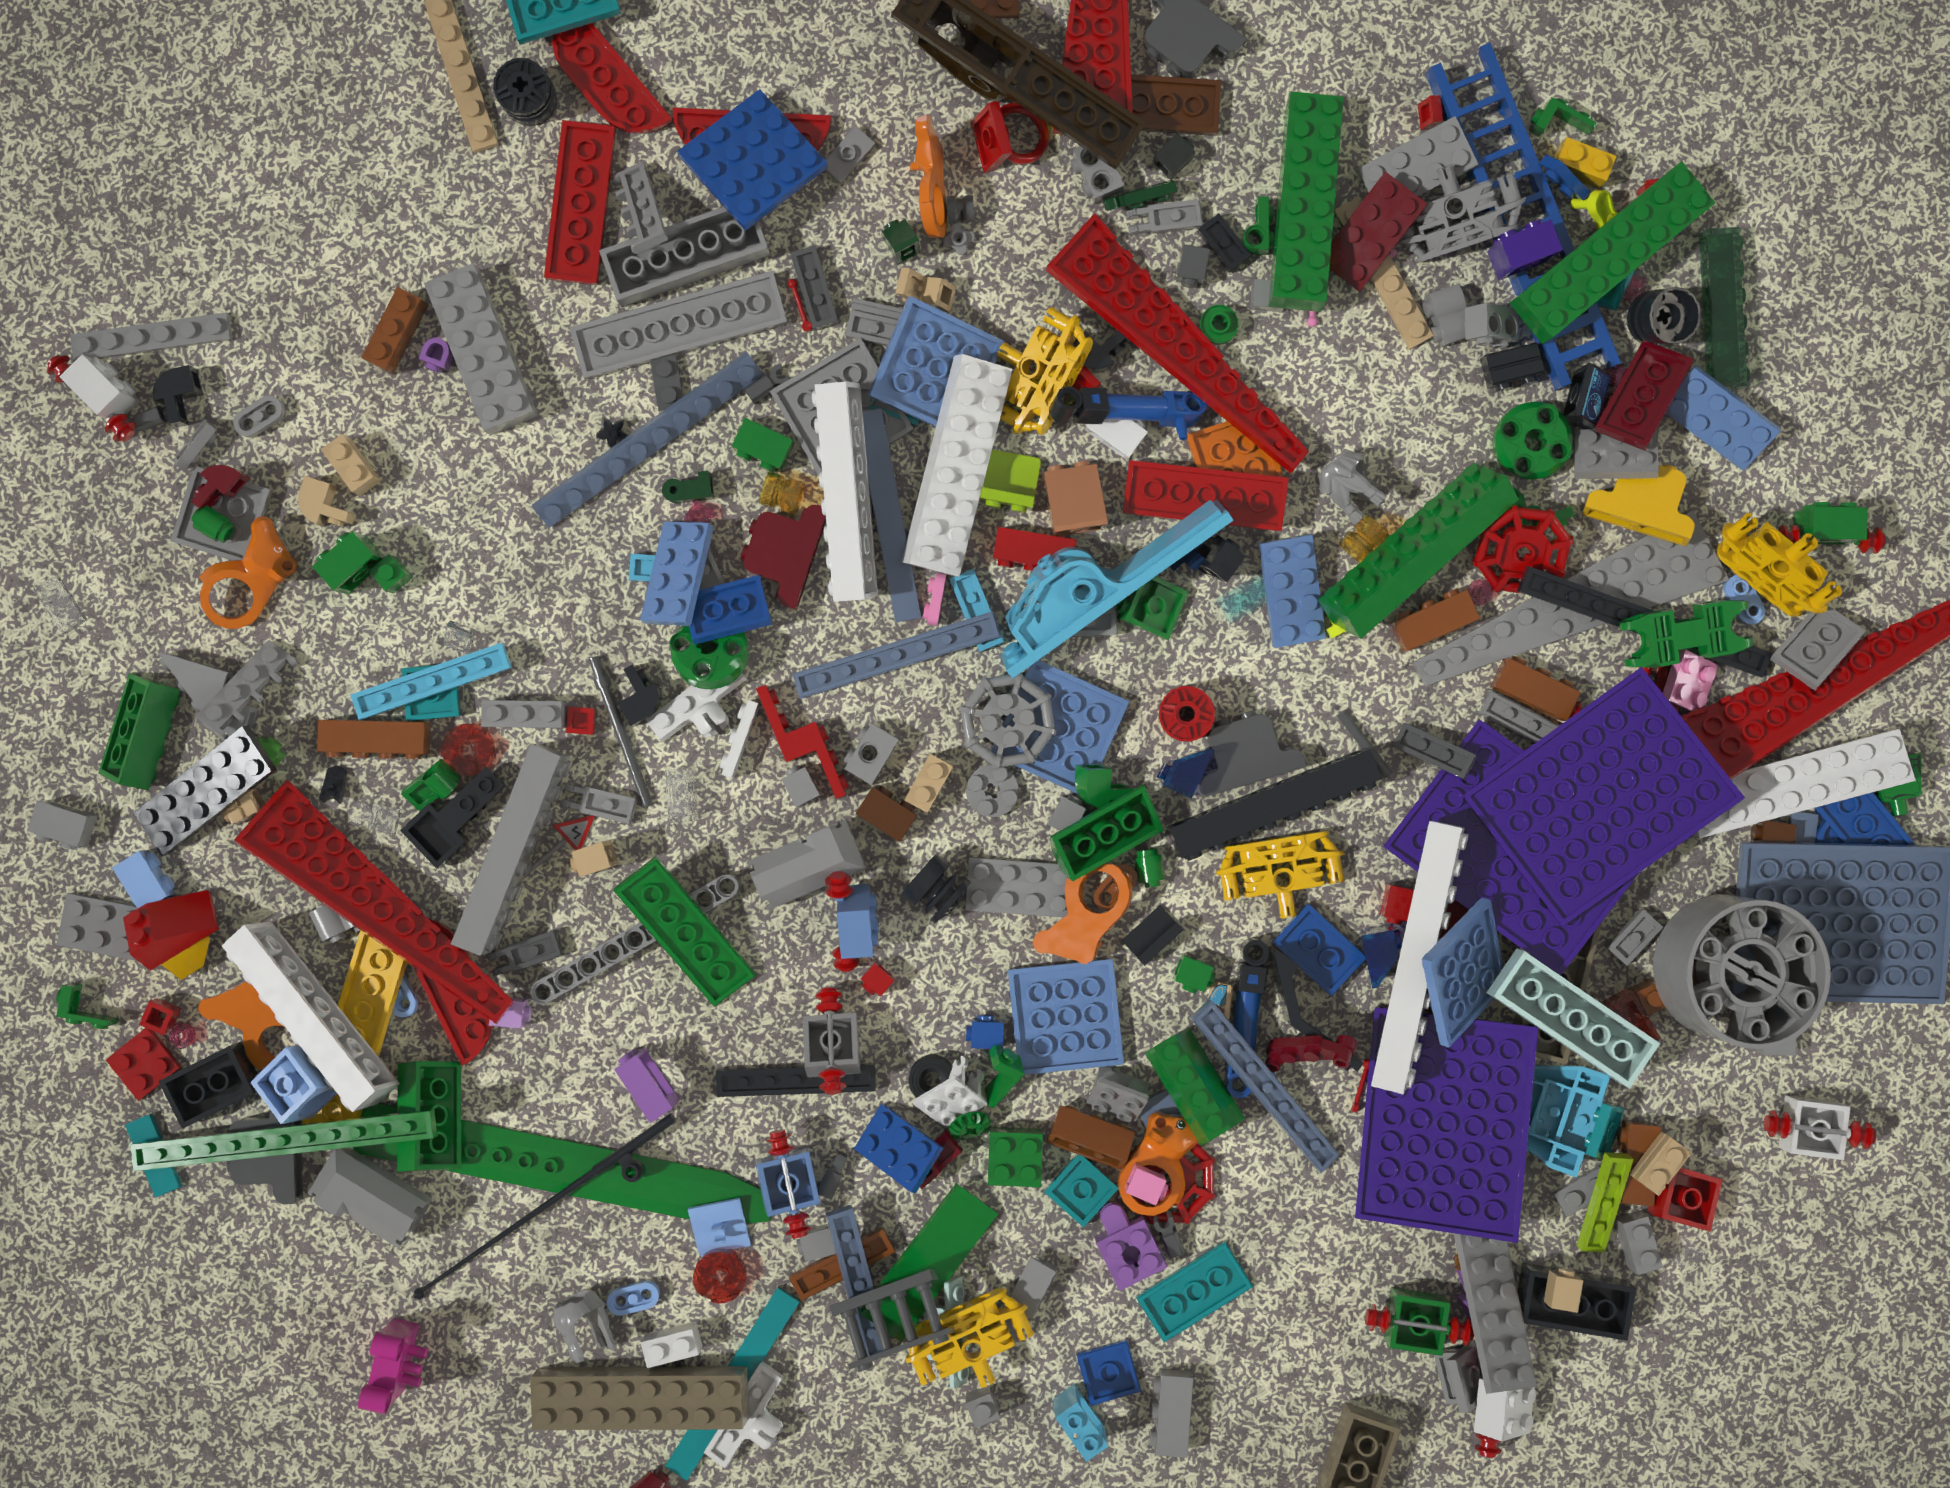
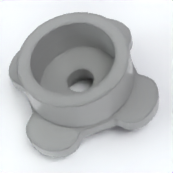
(959, 246)

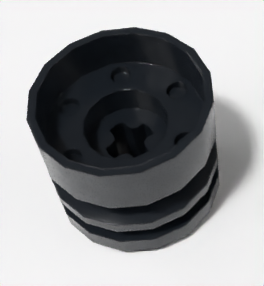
(539, 95)
(1676, 313)
(936, 889)

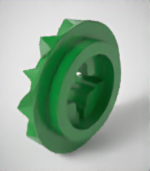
(970, 1125)

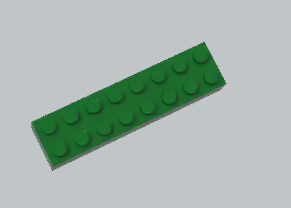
(1306, 201)
(1612, 252)
(1418, 549)

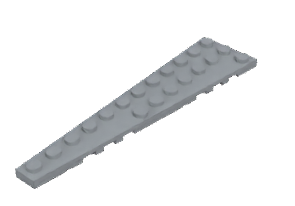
(1640, 573)

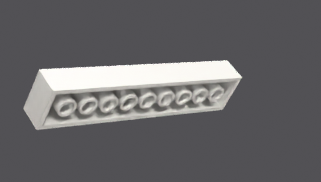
(1423, 930)

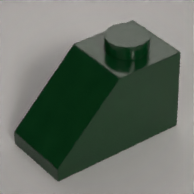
(901, 240)

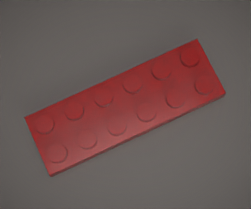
(580, 202)
(1178, 491)

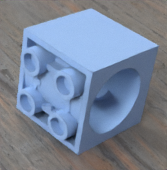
(292, 1086)

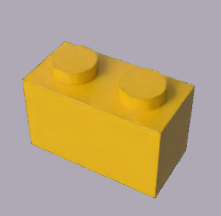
(1585, 162)

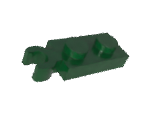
(1138, 197)

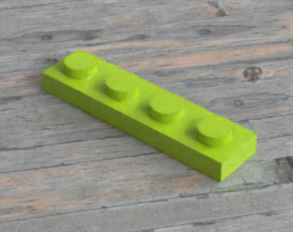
(1604, 1202)

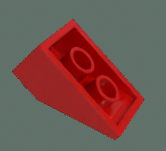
(169, 927)

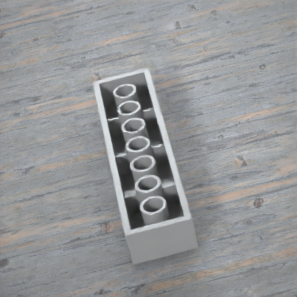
(511, 850)

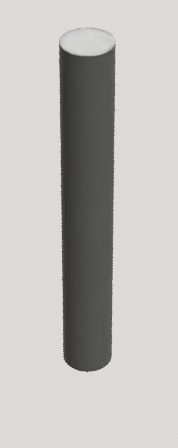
(1363, 742)

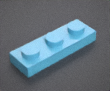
(972, 601)

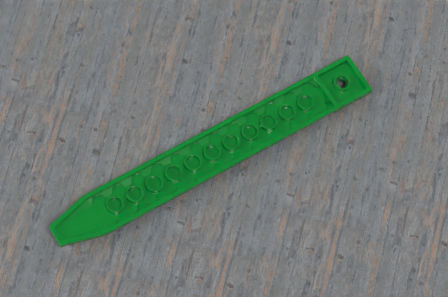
(555, 1163)

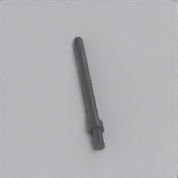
(602, 683)

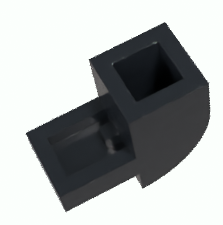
(1098, 357)
(173, 388)
(645, 700)

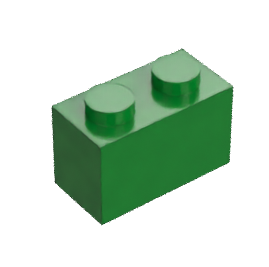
(762, 445)

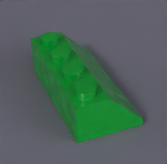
(139, 732)
(1105, 833)
(1195, 1086)
(430, 1087)

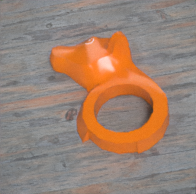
(262, 569)
(1080, 931)

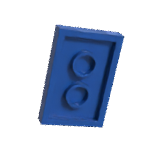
(729, 610)
(1319, 949)
(898, 1148)

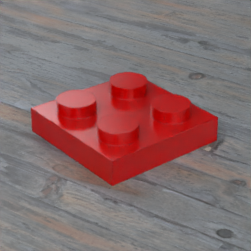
(143, 1063)

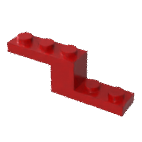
(802, 740)

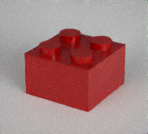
(1688, 1199)

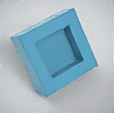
(641, 567)

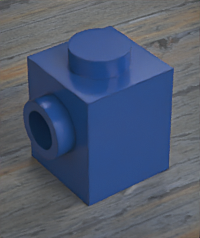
(985, 1032)

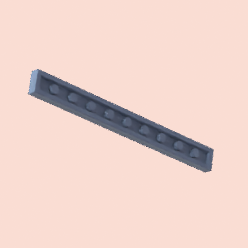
(647, 439)

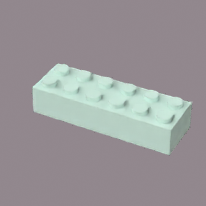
(1573, 1018)

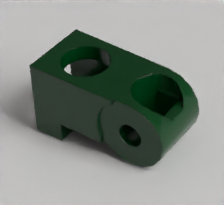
(689, 490)

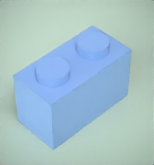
(144, 878)

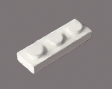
(739, 738)

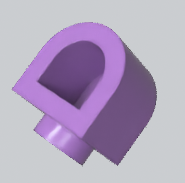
(436, 355)

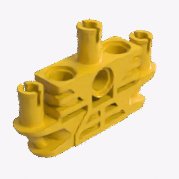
(1057, 367)
(1777, 566)
(1277, 851)
(992, 1336)

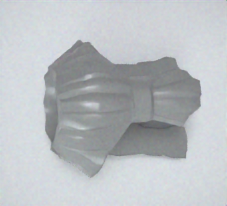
(1344, 476)
(571, 1310)

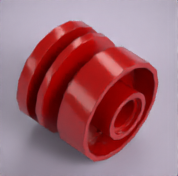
(1203, 713)

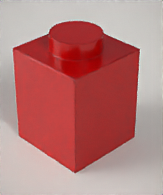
(1396, 903)

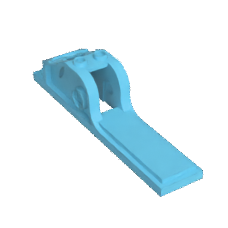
(1068, 608)

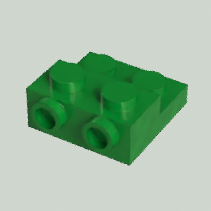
(1153, 607)

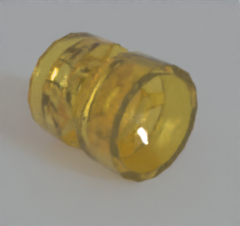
(781, 493)
(1364, 539)

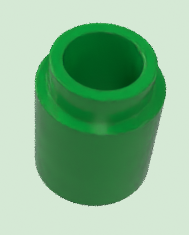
(212, 524)
(1149, 867)

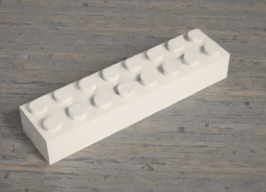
(957, 465)
(845, 491)
(1816, 780)
(310, 1015)

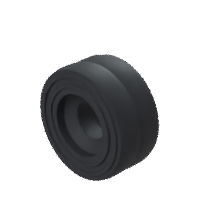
(922, 1067)

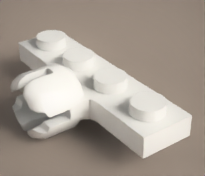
(694, 706)
(761, 1426)

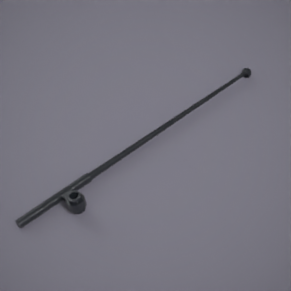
(622, 1155)

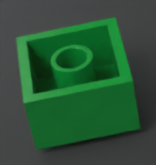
(348, 562)
(1015, 1156)

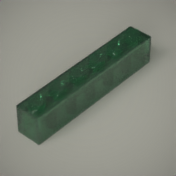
(1723, 306)

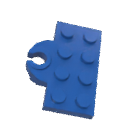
(1859, 822)

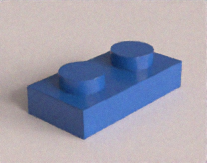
(1559, 173)

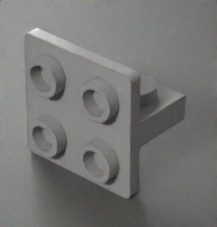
(1118, 1094)

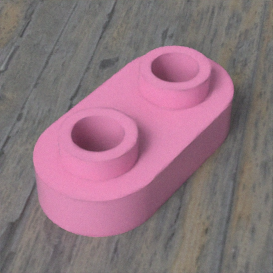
(936, 587)

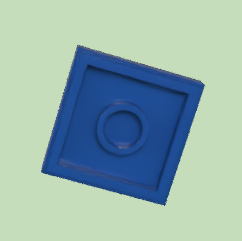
(1108, 1372)

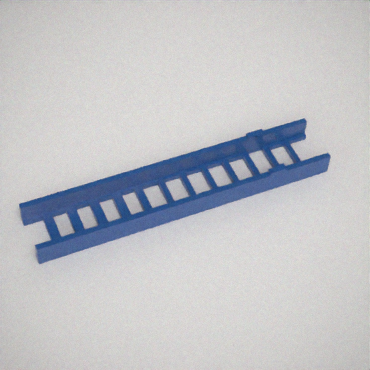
(1507, 108)

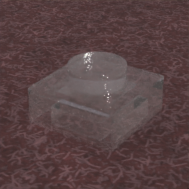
(459, 637)

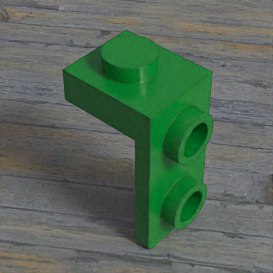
(1561, 109)
(68, 1003)
(1010, 1072)

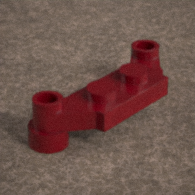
(1310, 1049)

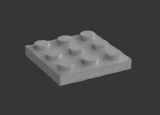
(241, 510)

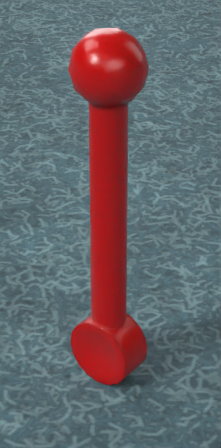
(806, 325)
(1355, 1106)

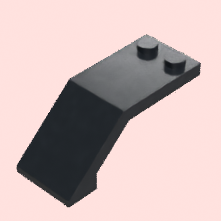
(1283, 971)

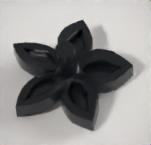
(611, 432)

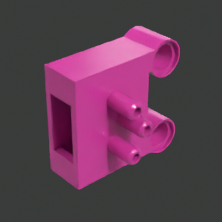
(391, 1364)

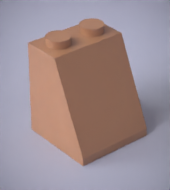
(1075, 499)

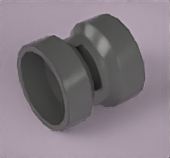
(960, 209)

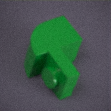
(1095, 785)

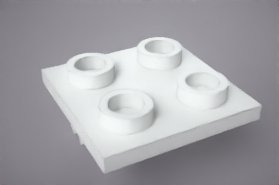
(952, 1096)

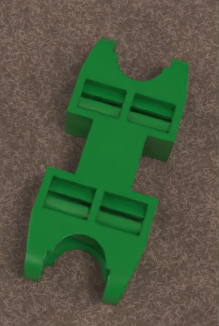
(1707, 630)

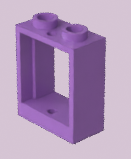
(646, 1084)

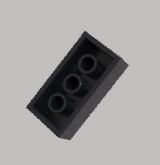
(1602, 1311)

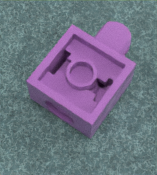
(1127, 1246)

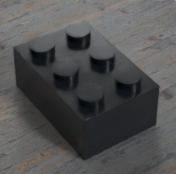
(210, 1084)

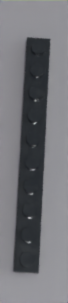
(1613, 610)

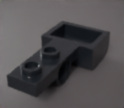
(438, 831)

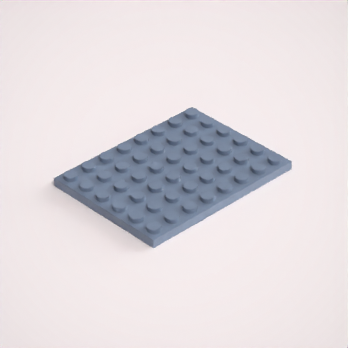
(1872, 904)

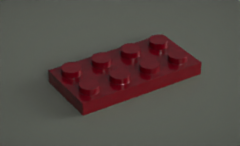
(1374, 231)
(1644, 395)

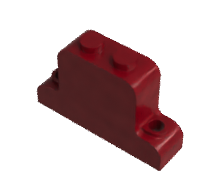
(784, 551)

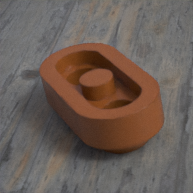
(1110, 885)

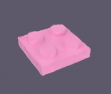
(1690, 681)

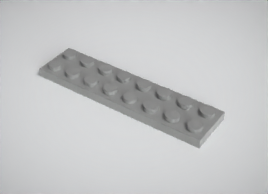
(678, 325)

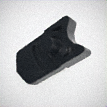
(333, 784)

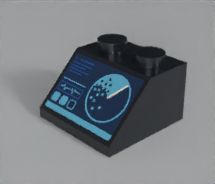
(1587, 396)

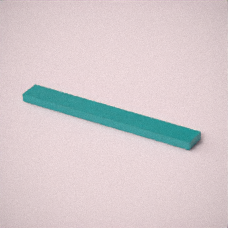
(749, 1354)

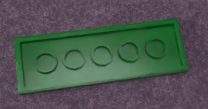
(684, 931)
(938, 1246)

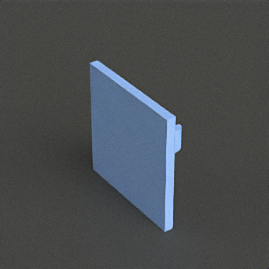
(719, 1226)

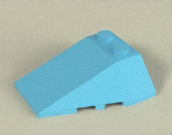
(1563, 1114)

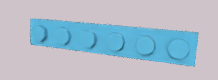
(431, 681)

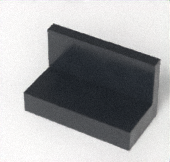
(1152, 935)

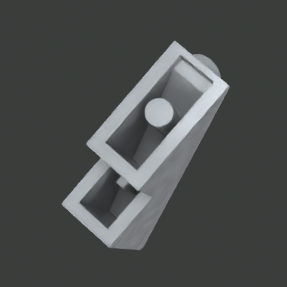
(202, 684)

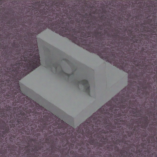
(1460, 1376)

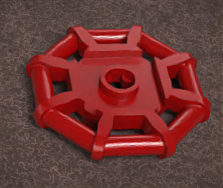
(1522, 536)
(1205, 1193)

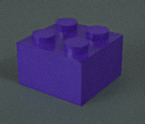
(1524, 249)

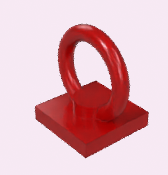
(993, 136)

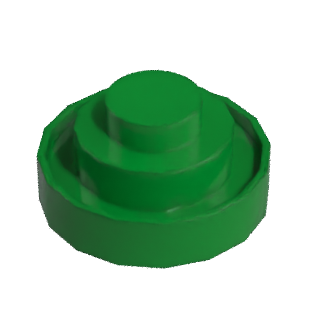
(1219, 324)

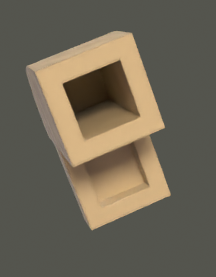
(929, 290)
(316, 500)

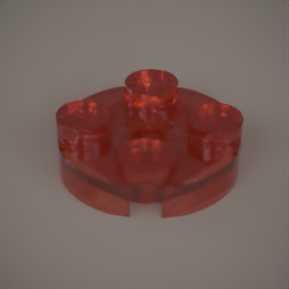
(467, 734)
(727, 1262)

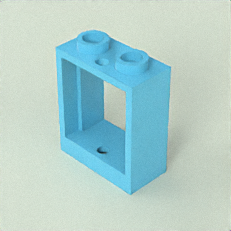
(1078, 1417)

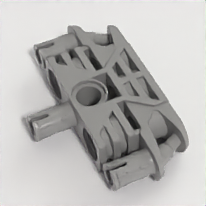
(1470, 230)

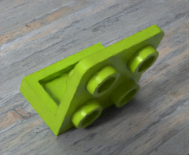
(1010, 481)

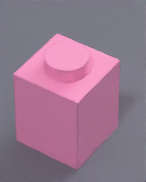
(1146, 1184)

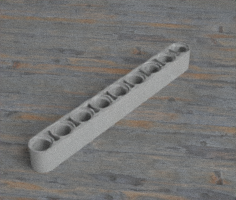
(625, 945)

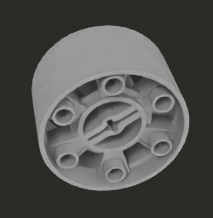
(1787, 970)

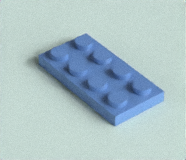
(1721, 418)
(677, 573)
(1292, 590)

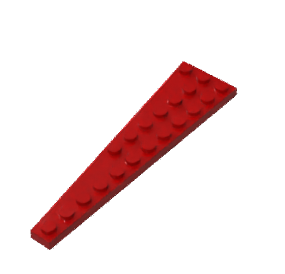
(1100, 47)
(1127, 298)
(1771, 714)
(325, 864)

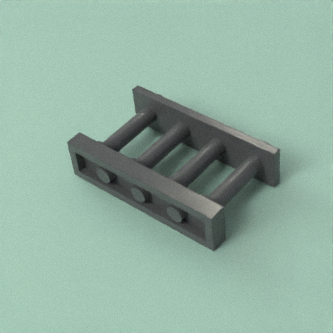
(872, 1301)

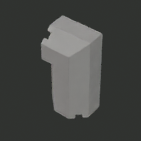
(805, 865)
(370, 1196)

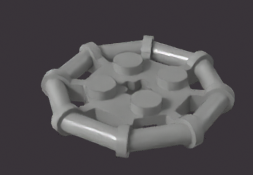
(992, 721)

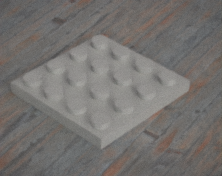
(846, 365)

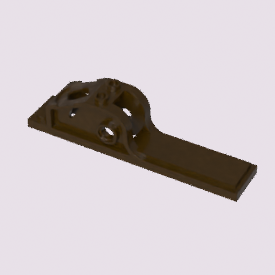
(1034, 83)

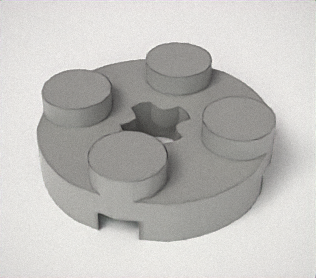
(985, 804)

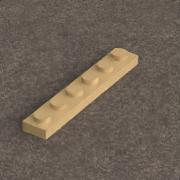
(461, 74)
(1393, 292)

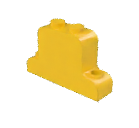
(1645, 506)

